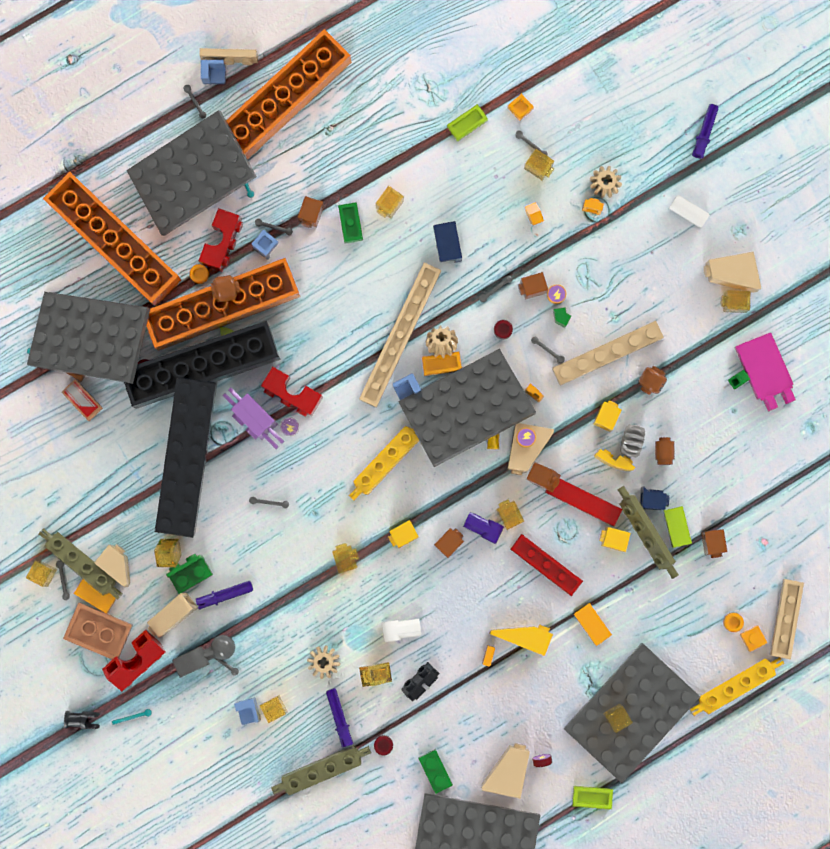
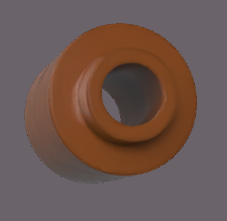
(664, 451)

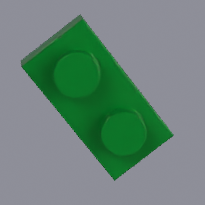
(350, 222)
(435, 771)

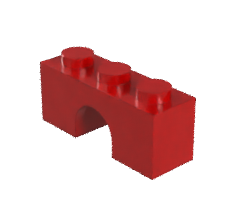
(217, 255)
(276, 384)
(123, 673)

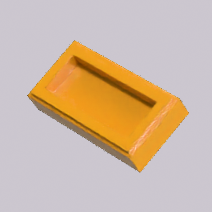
(437, 365)
(93, 597)
(592, 624)

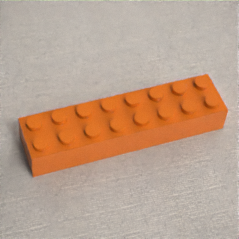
(288, 92)
(112, 239)
(201, 313)

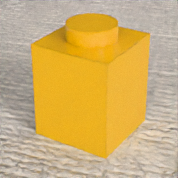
(607, 415)
(403, 534)
(614, 539)

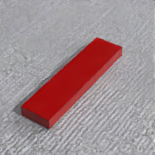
(586, 502)
(546, 565)

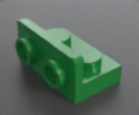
(189, 573)

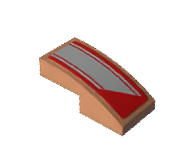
(82, 400)

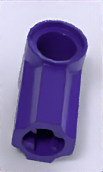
(486, 528)

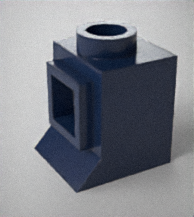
(654, 499)

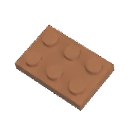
(97, 631)

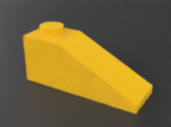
(527, 637)

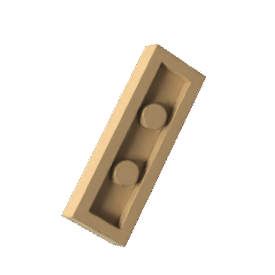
(230, 56)

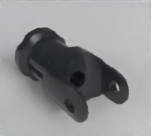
(80, 720)

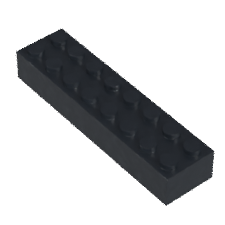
(205, 361)
(185, 457)

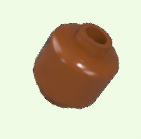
(225, 288)
(652, 380)

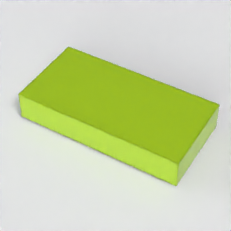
(467, 122)
(677, 527)
(592, 797)

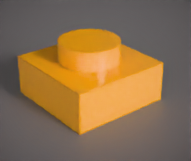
(593, 206)
(753, 638)

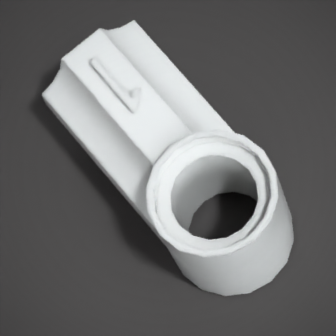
(398, 629)

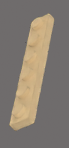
(607, 353)

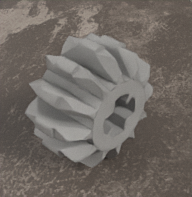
(632, 441)

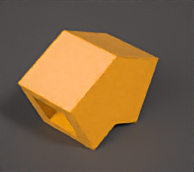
(534, 213)

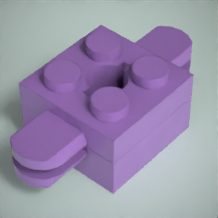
(256, 419)

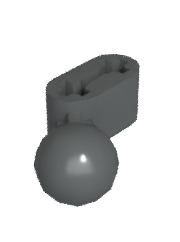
(221, 648)

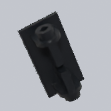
(413, 687)

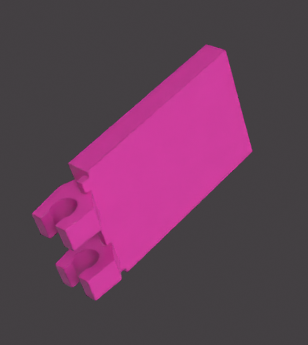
(766, 370)

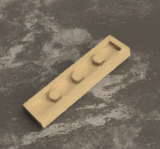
(787, 619)

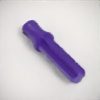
(703, 138)
(223, 595)
(339, 718)

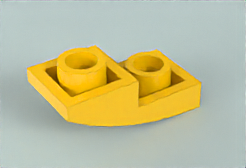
(621, 463)

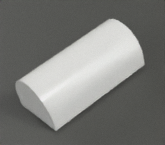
(689, 211)

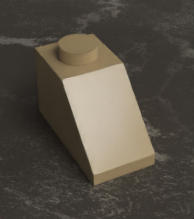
(115, 564)

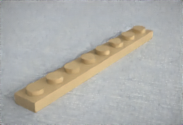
(400, 335)

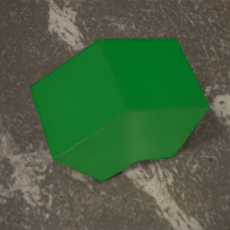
(561, 317)
(739, 379)

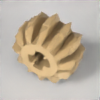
(613, 181)
(441, 341)
(319, 656)

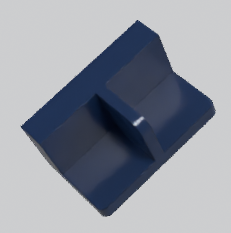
(447, 242)

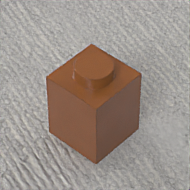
(310, 212)
(533, 285)
(543, 477)
(449, 542)
(714, 543)

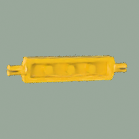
(384, 462)
(737, 686)

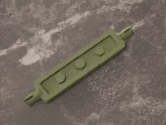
(647, 532)
(80, 563)
(321, 770)

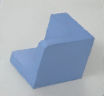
(213, 72)
(264, 244)
(406, 386)
(248, 711)

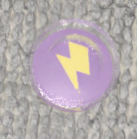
(289, 426)

